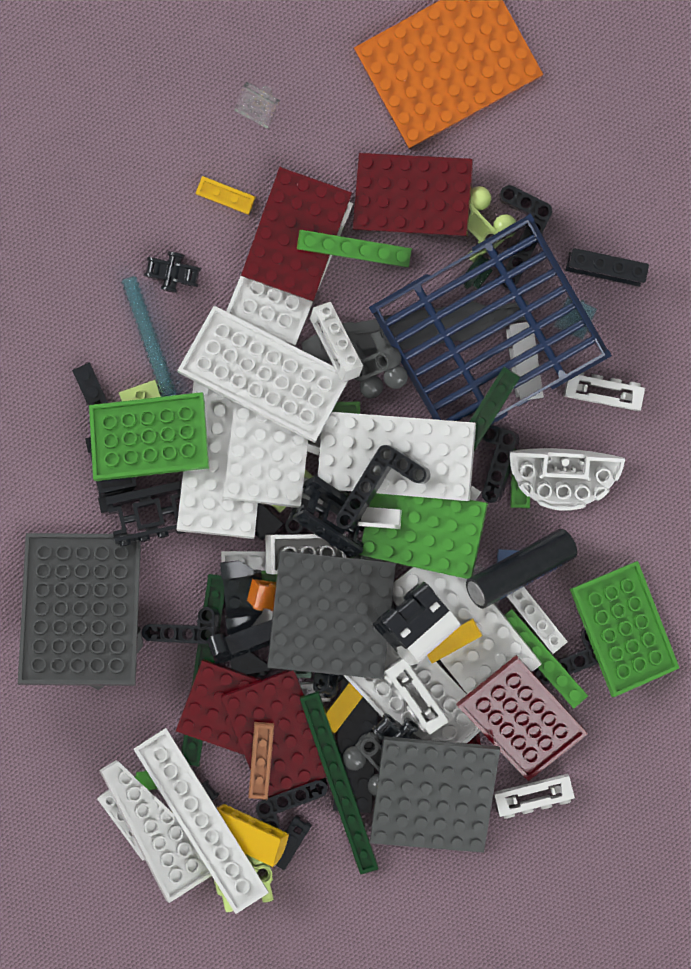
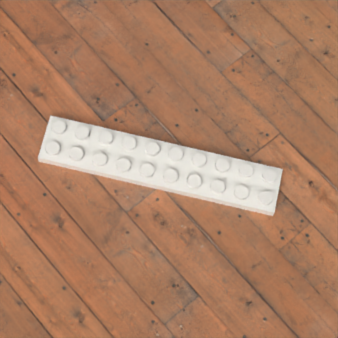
(201, 821)

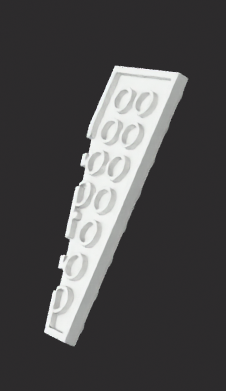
(157, 834)

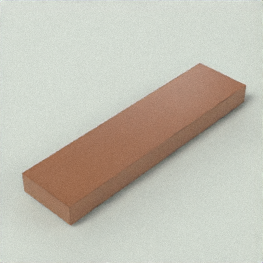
(261, 760)

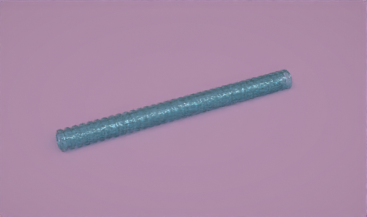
(148, 336)

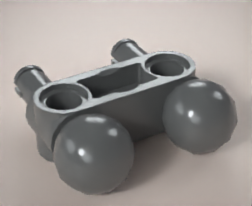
(387, 360)
(355, 757)

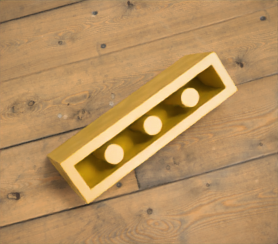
(254, 836)

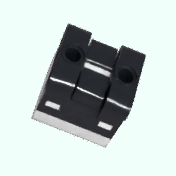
(417, 624)

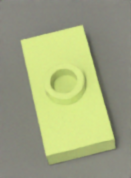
(143, 391)

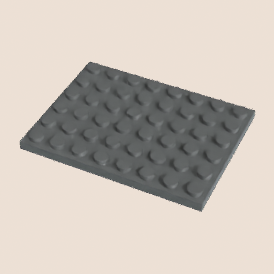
(79, 610)

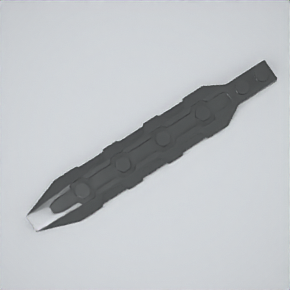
(362, 330)

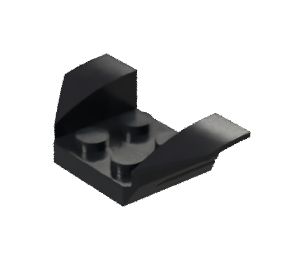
(110, 487)
(237, 583)

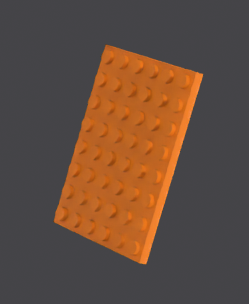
(447, 64)

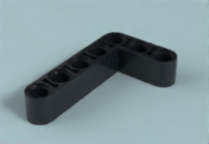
(540, 221)
(376, 481)

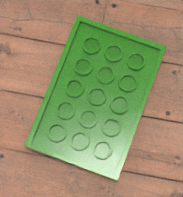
(148, 436)
(432, 534)
(624, 629)

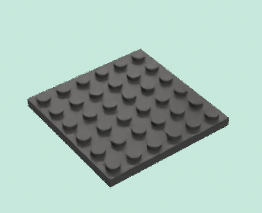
(328, 614)
(434, 794)

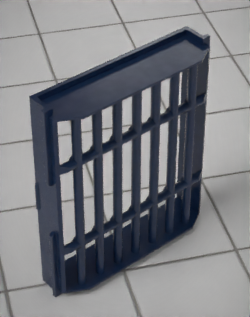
(525, 310)

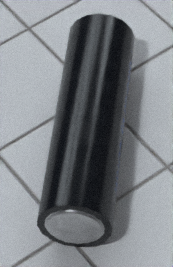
(521, 568)

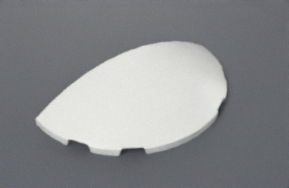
(564, 476)

